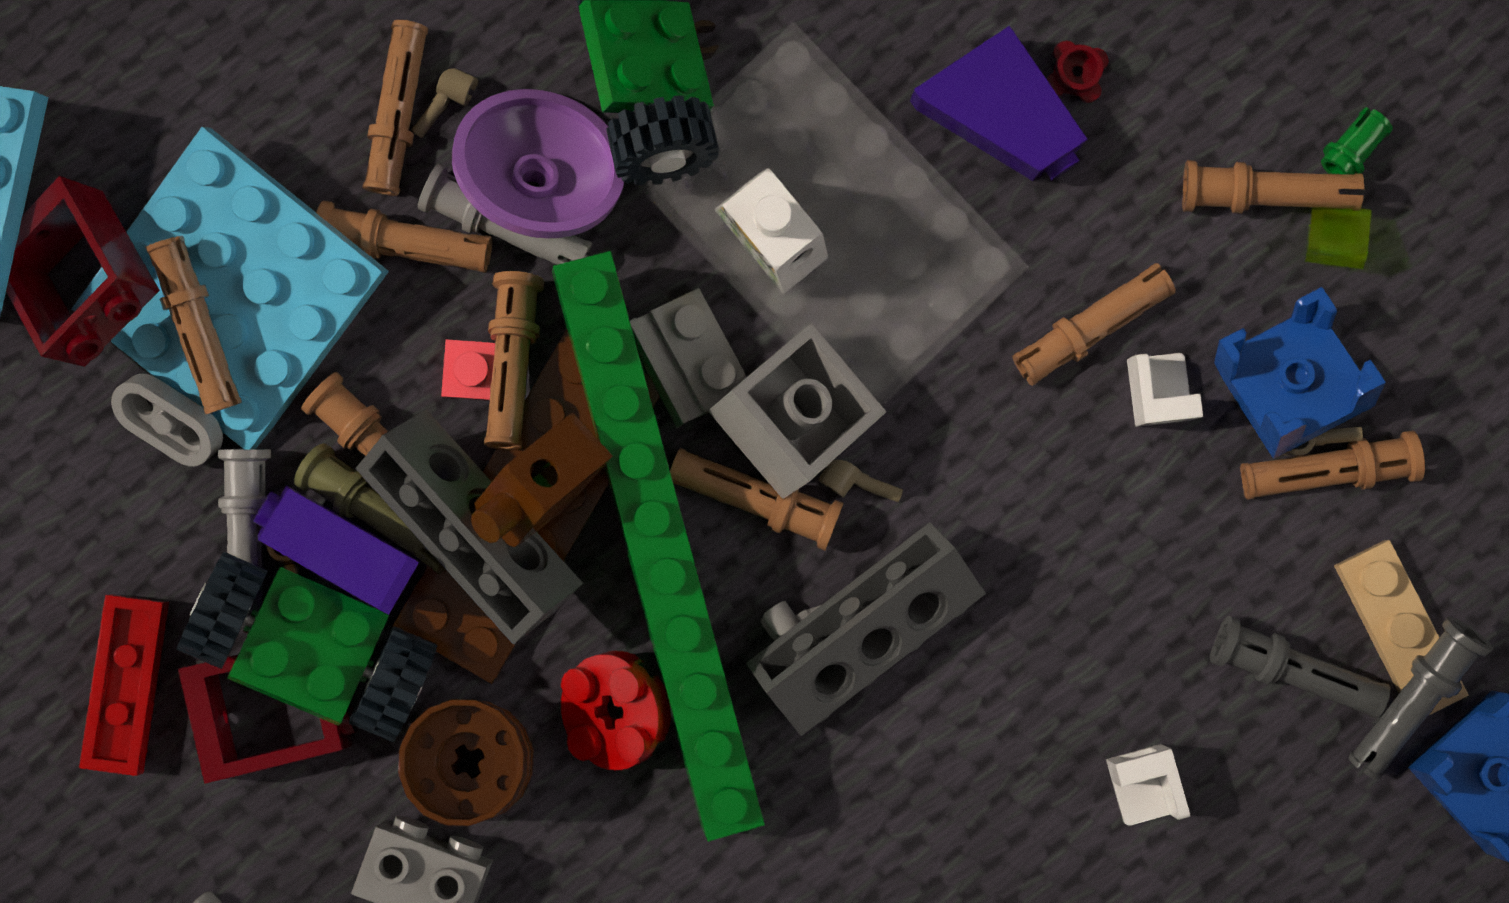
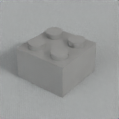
(797, 411)

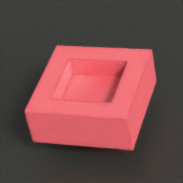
(467, 370)

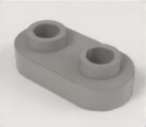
(169, 422)

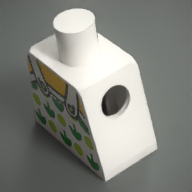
(774, 229)

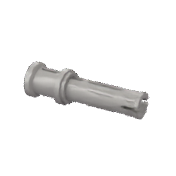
(445, 197)
(241, 502)

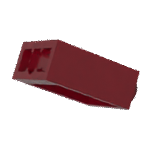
(67, 215)
(214, 735)

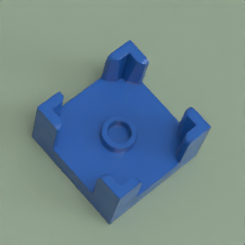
(1297, 376)
(1471, 773)

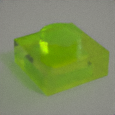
(1338, 237)

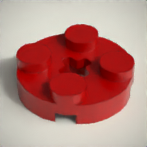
(586, 716)

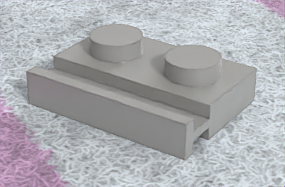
(686, 356)

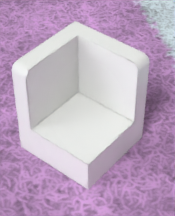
(1161, 390)
(1148, 785)

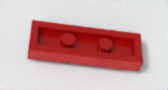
(124, 685)

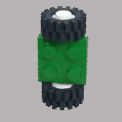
(656, 81)
(308, 646)

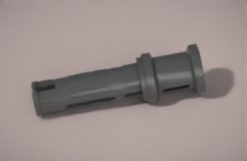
(1274, 660)
(1434, 677)

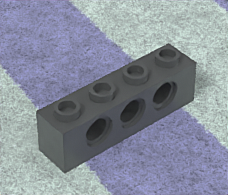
(435, 493)
(866, 628)

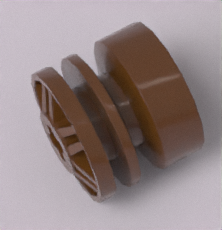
(434, 750)

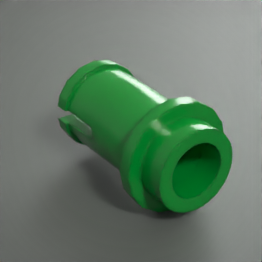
(1356, 143)

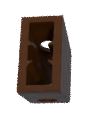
(522, 499)

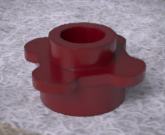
(1089, 59)

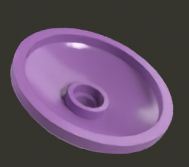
(539, 140)

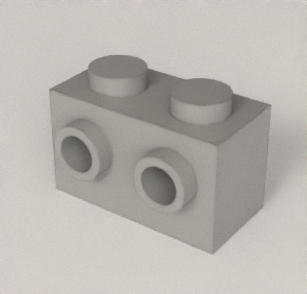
(417, 868)

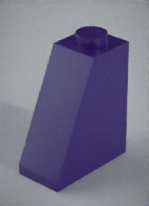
(1004, 108)
(335, 548)

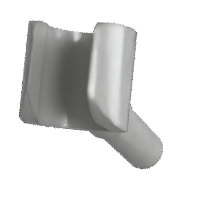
(781, 619)

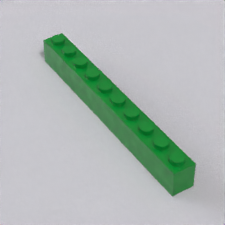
(657, 545)

